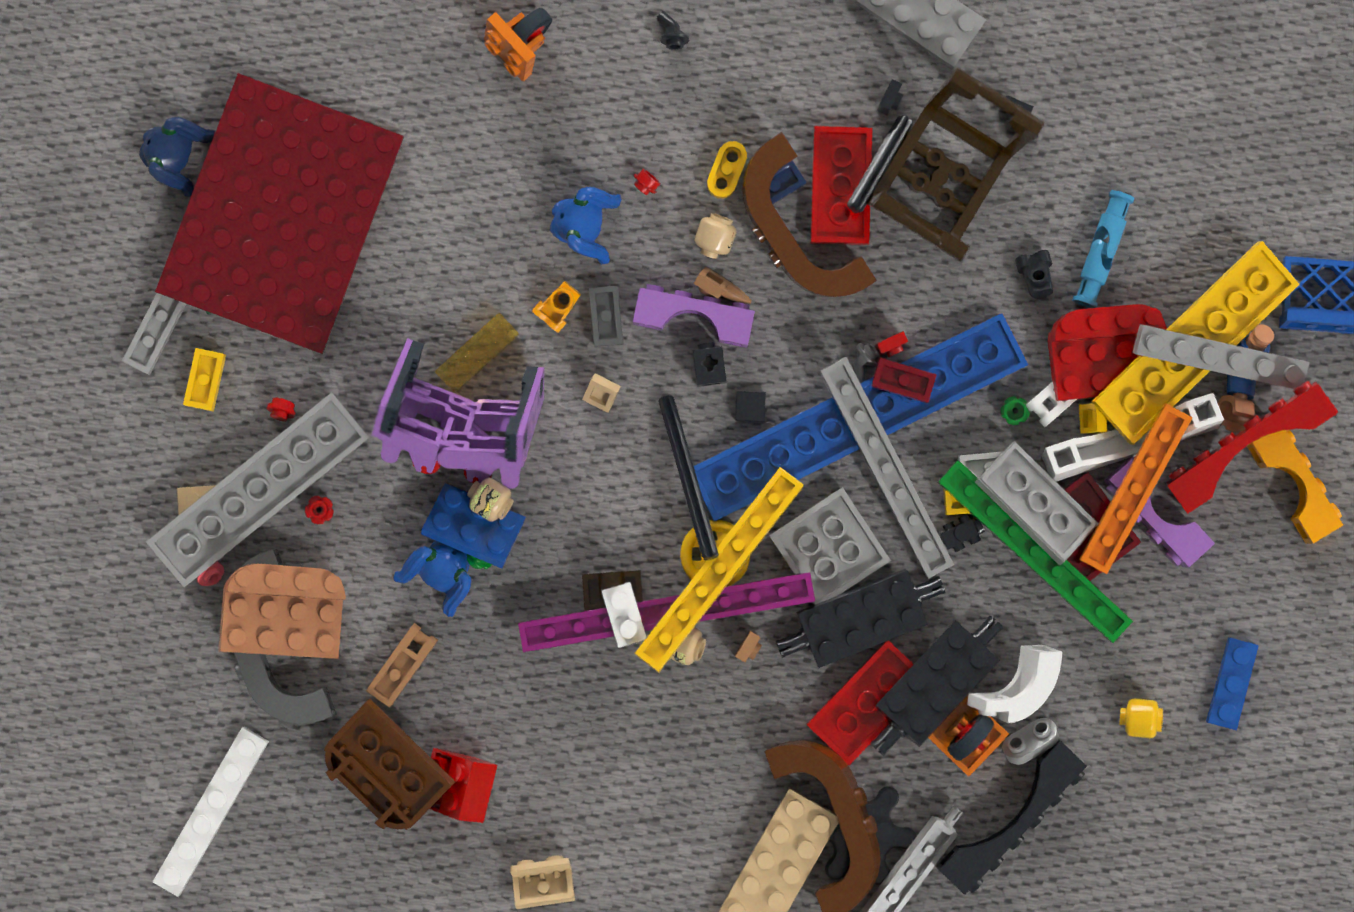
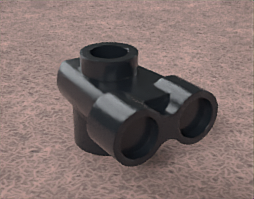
(1036, 273)

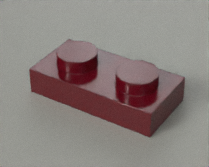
(903, 380)

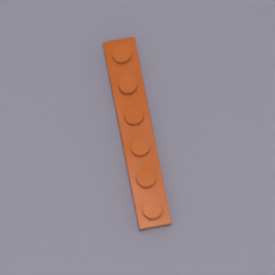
(1135, 488)

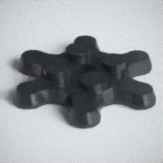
(888, 836)

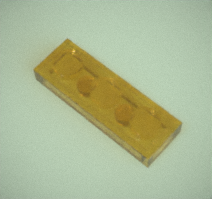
(477, 352)

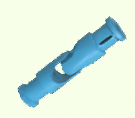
(1101, 253)

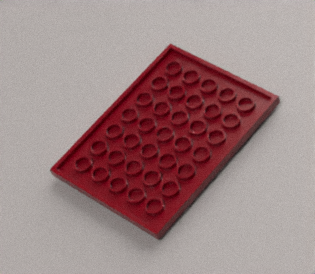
(279, 214)

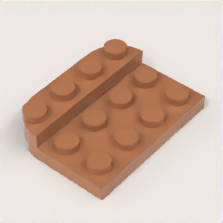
(282, 611)

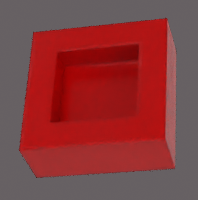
(892, 345)

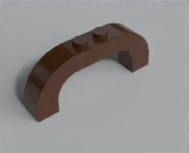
(772, 230)
(851, 814)

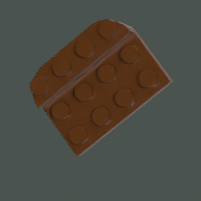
(385, 768)

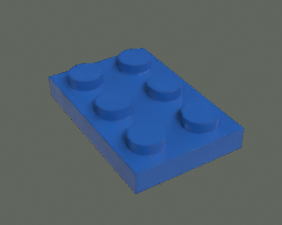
(464, 530)

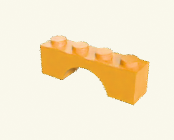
(1315, 514)

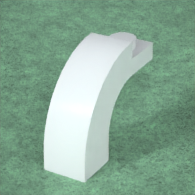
(1027, 691)

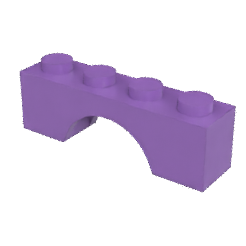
(657, 308)
(1183, 542)

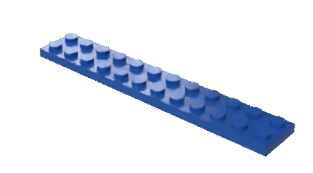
(822, 435)

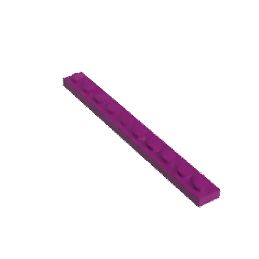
(732, 601)

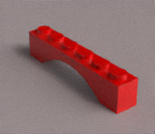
(1304, 410)

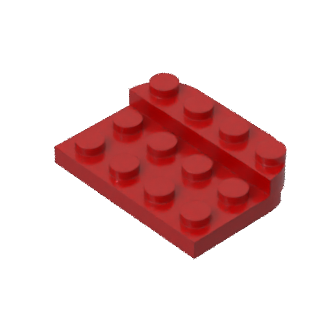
(1094, 347)

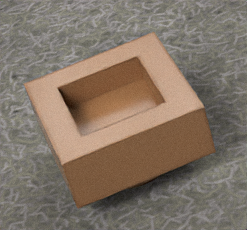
(749, 647)

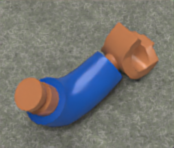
(1237, 405)

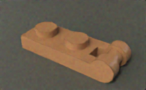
(401, 666)

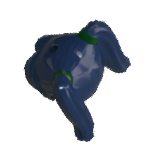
(168, 151)

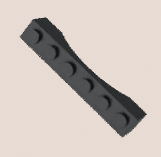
(1053, 774)

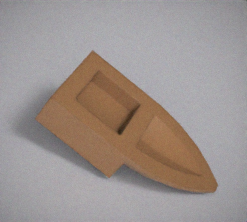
(714, 285)

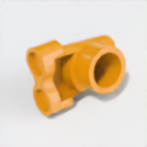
(555, 312)

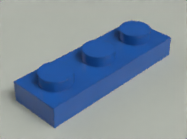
(1232, 683)

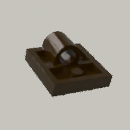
(596, 582)

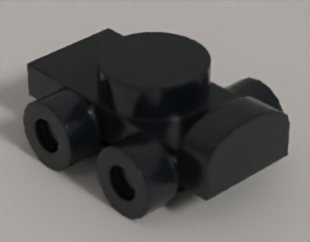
(967, 530)

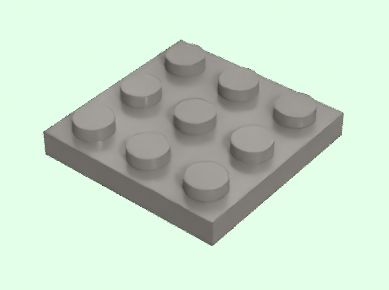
(831, 545)

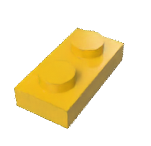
(204, 379)

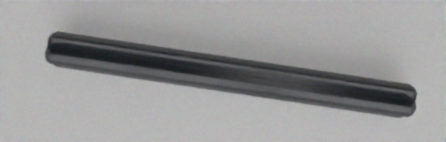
(688, 478)

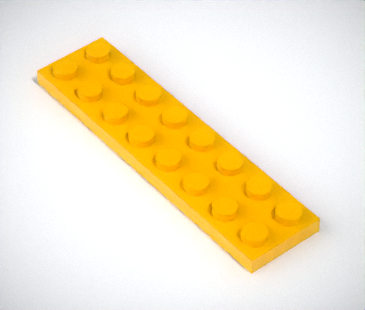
(1221, 314)

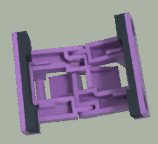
(464, 421)

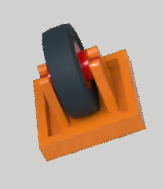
(517, 40)
(968, 737)

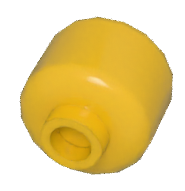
(1142, 718)

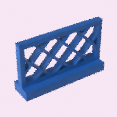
(1319, 318)

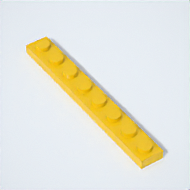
(718, 572)

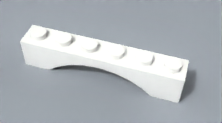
(1099, 450)

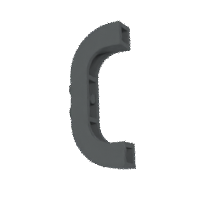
(264, 689)

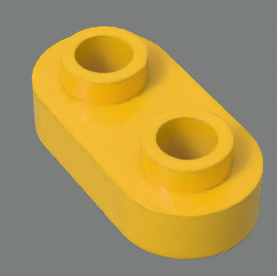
(727, 170)

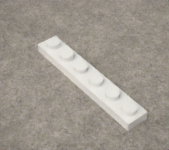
(210, 811)

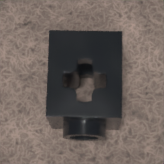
(705, 377)

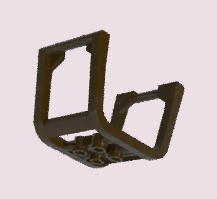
(967, 86)

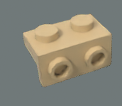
(542, 882)

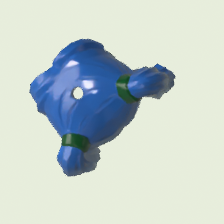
(580, 221)
(442, 570)

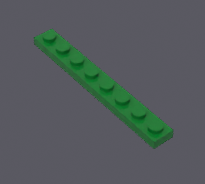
(1061, 578)

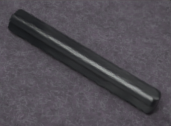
(879, 164)

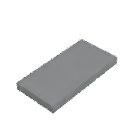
(1036, 503)

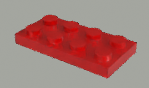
(838, 166)
(850, 716)

